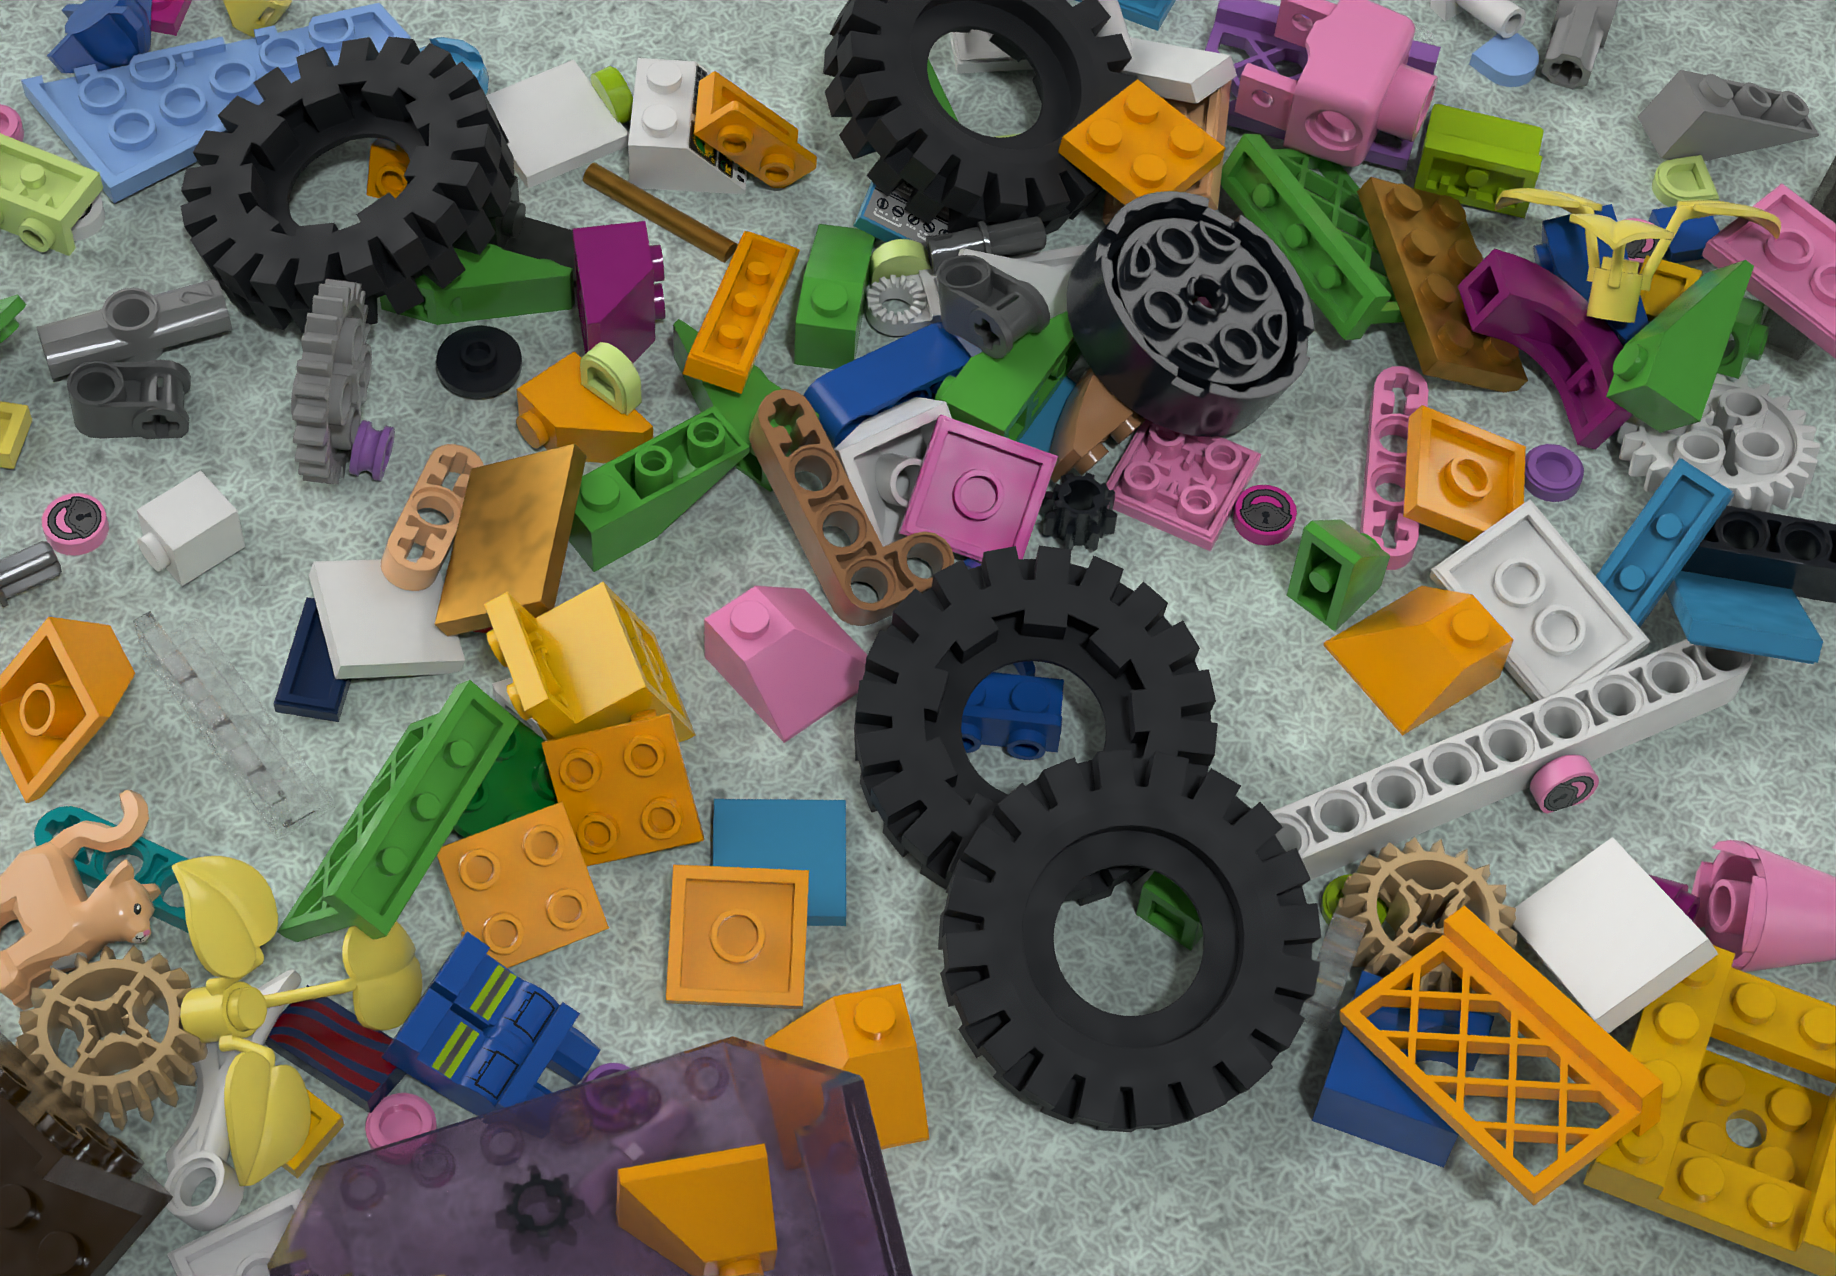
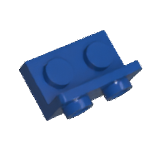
(1014, 714)

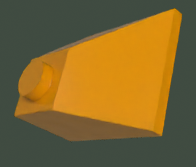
(1422, 654)
(58, 699)
(874, 1039)
(703, 1211)

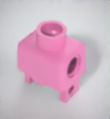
(1350, 84)

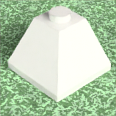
(885, 459)

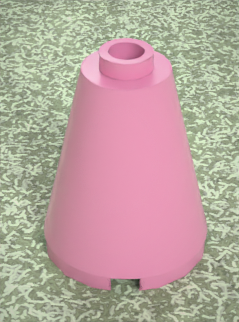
(1766, 908)

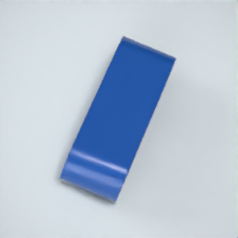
(885, 379)

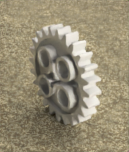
(1762, 446)

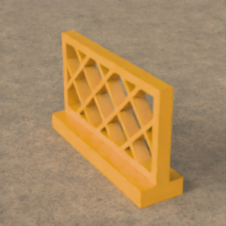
(1552, 1029)

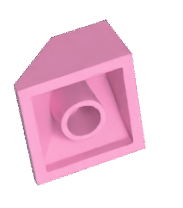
(784, 656)

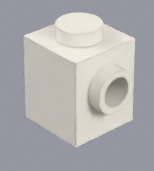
(189, 529)

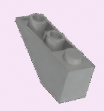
(1722, 117)

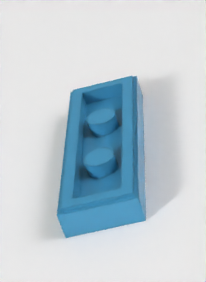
(1663, 539)

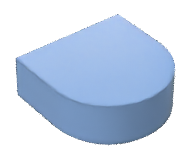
(1506, 60)

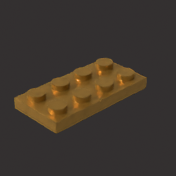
(1426, 257)

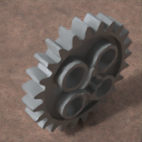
(331, 381)

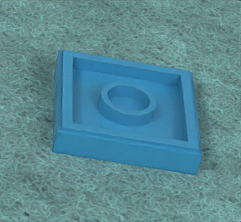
(789, 837)

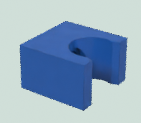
(1373, 1102)

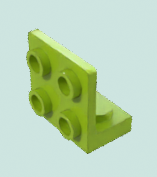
(1478, 158)

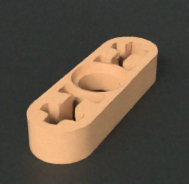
(412, 528)

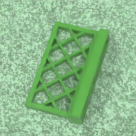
(1330, 263)
(403, 819)

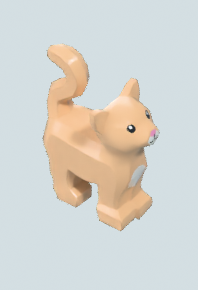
(53, 907)

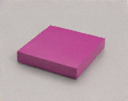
(977, 490)

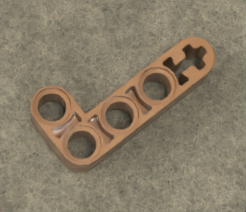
(839, 507)

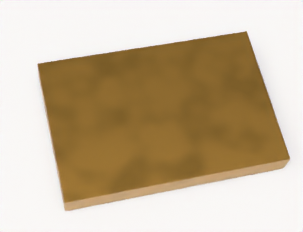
(511, 537)

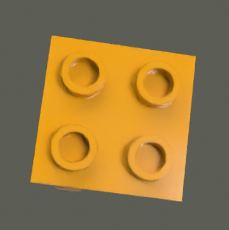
(625, 788)
(523, 886)

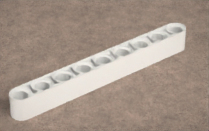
(1522, 737)

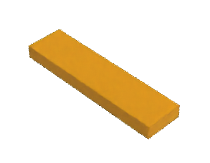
(741, 312)

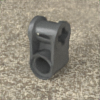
(988, 305)
(126, 399)

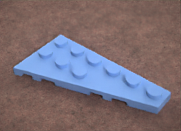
(150, 115)

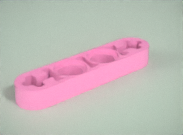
(1390, 467)

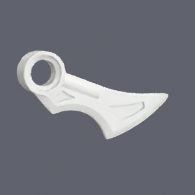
(204, 1143)

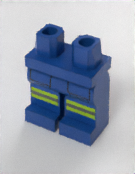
(488, 1034)

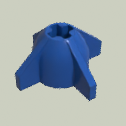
(103, 34)

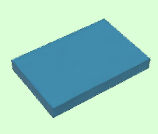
(1744, 617)

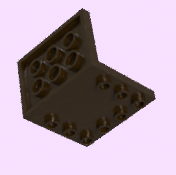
(65, 1185)

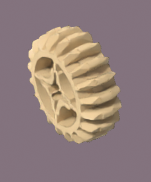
(1419, 890)
(77, 1005)

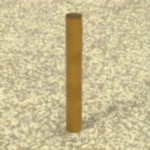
(659, 212)

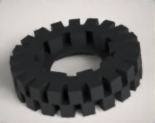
(885, 87)
(400, 95)
(1000, 617)
(1105, 1064)

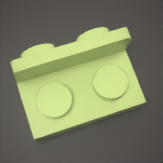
(43, 195)

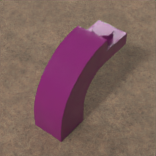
(1549, 322)

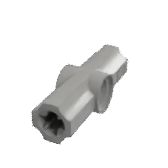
(1578, 33)
(135, 326)

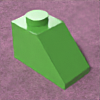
(1335, 571)

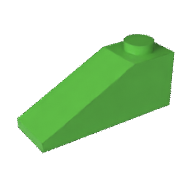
(833, 297)
(1674, 359)
(1012, 390)

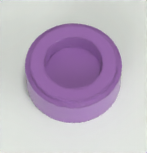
(1553, 472)

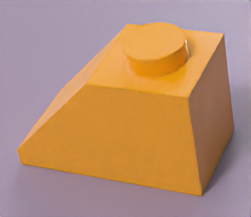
(563, 412)

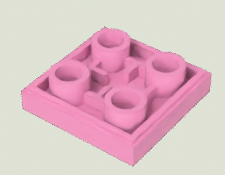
(1181, 482)

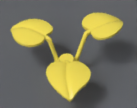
(1617, 282)
(228, 920)

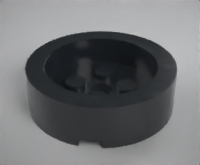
(1179, 359)

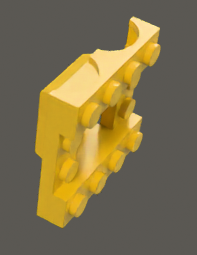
(1687, 1165)

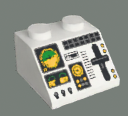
(662, 136)

